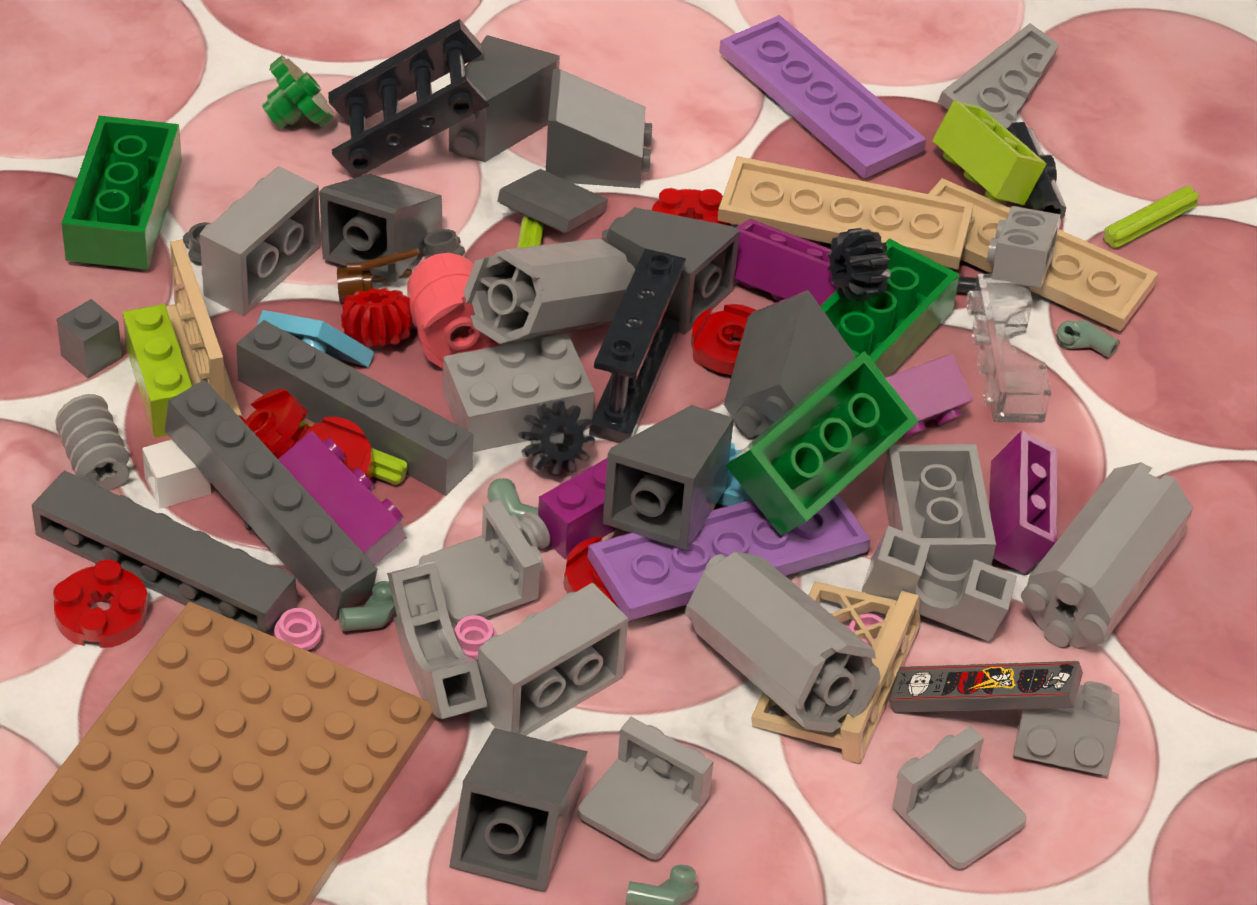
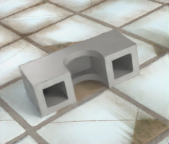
(965, 601)

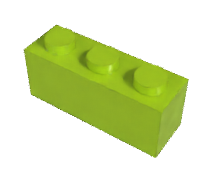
(988, 153)
(155, 361)

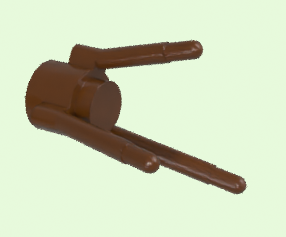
(359, 277)

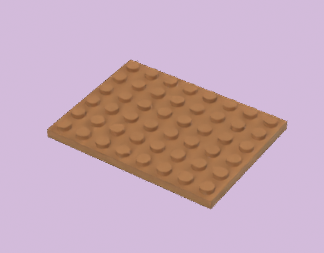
(215, 777)

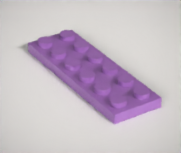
(822, 96)
(656, 576)

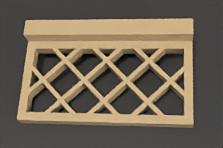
(195, 330)
(891, 648)

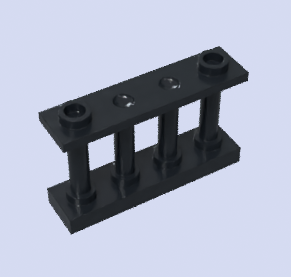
(397, 78)
(637, 346)

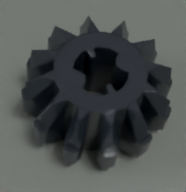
(859, 264)
(561, 421)

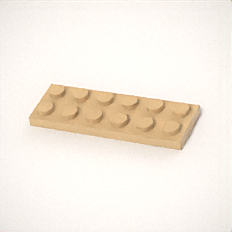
(825, 204)
(1079, 272)

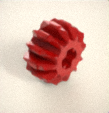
(377, 317)

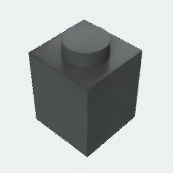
(89, 338)

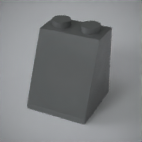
(518, 93)
(595, 134)
(376, 219)
(708, 252)
(781, 360)
(669, 476)
(517, 808)

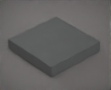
(552, 200)

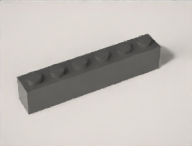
(432, 446)
(270, 499)
(162, 552)

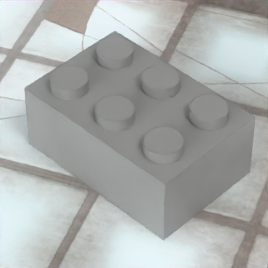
(260, 240)
(501, 384)
(941, 499)
(552, 661)

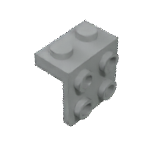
(489, 570)
(1074, 736)
(648, 790)
(955, 802)

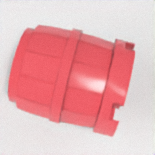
(441, 308)

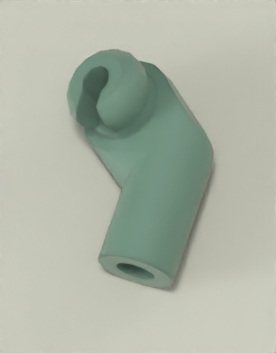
(1086, 335)
(505, 491)
(374, 614)
(673, 891)

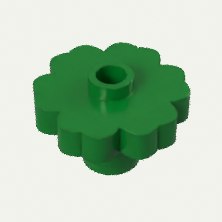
(295, 96)

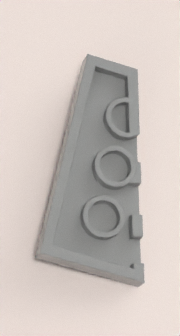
(1005, 76)

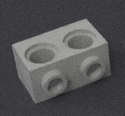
(1024, 246)

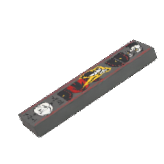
(986, 686)

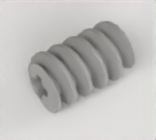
(93, 441)

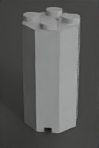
(547, 289)
(1107, 556)
(783, 641)

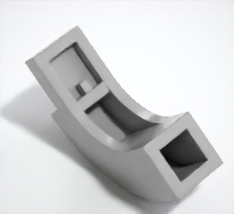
(429, 644)

